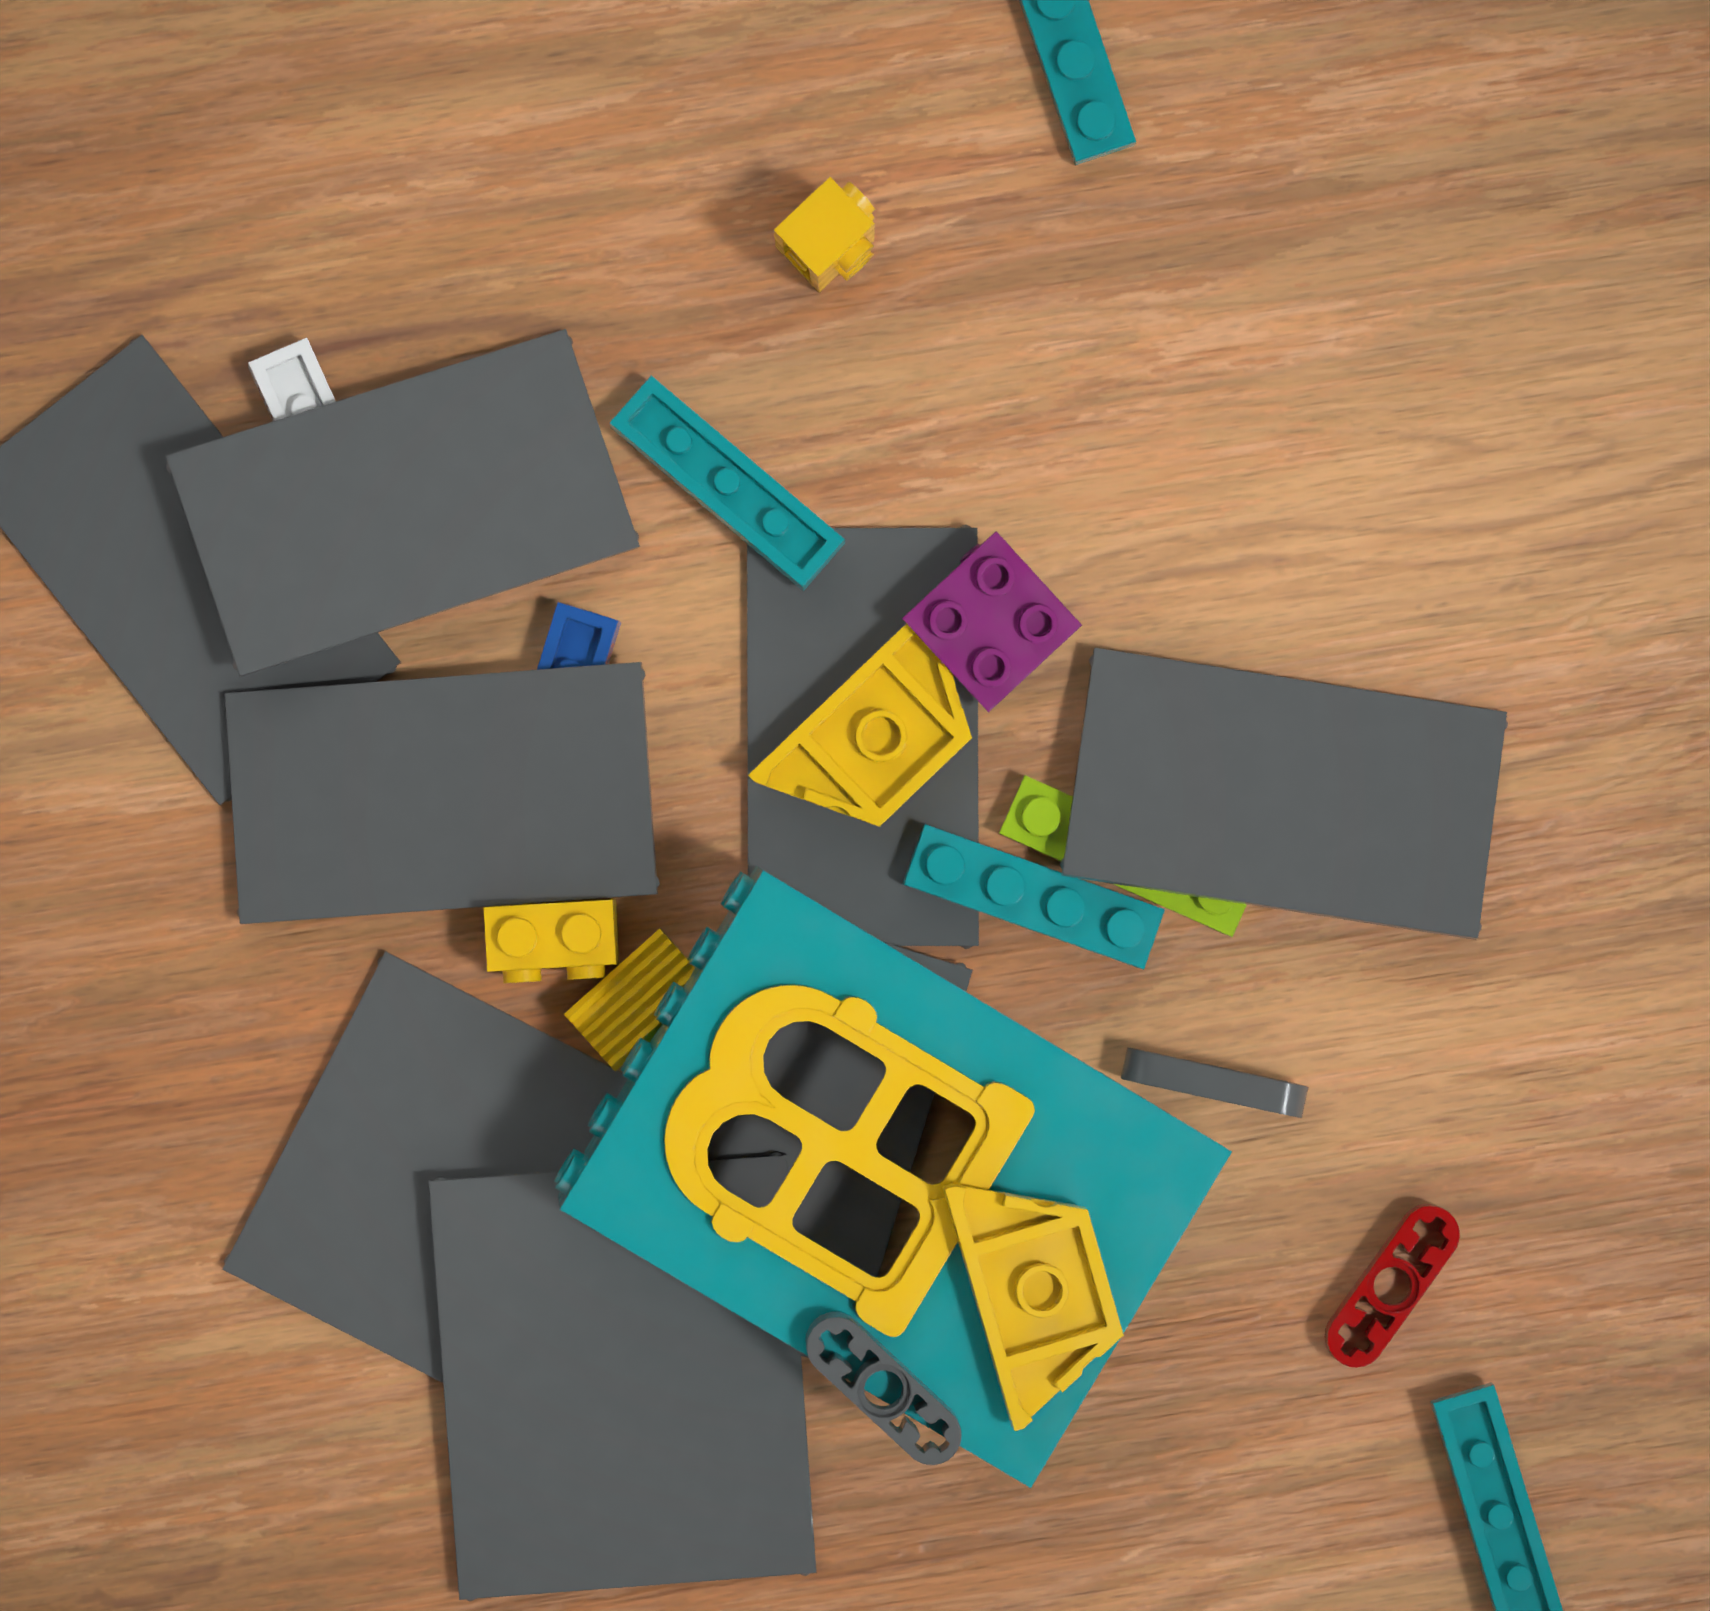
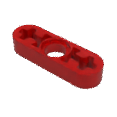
(1352, 1315)

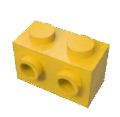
(828, 234)
(551, 936)

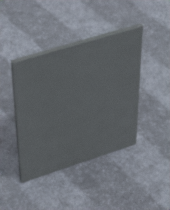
(410, 1095)
(607, 1408)

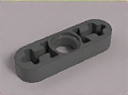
(1214, 1082)
(929, 1409)

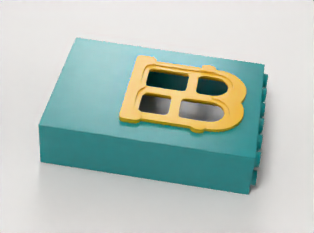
(1039, 1132)

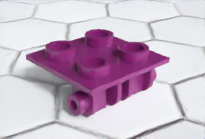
(991, 621)

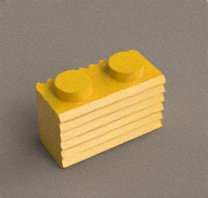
(625, 1001)

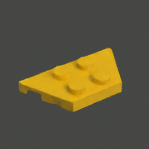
(874, 735)
(1034, 1290)

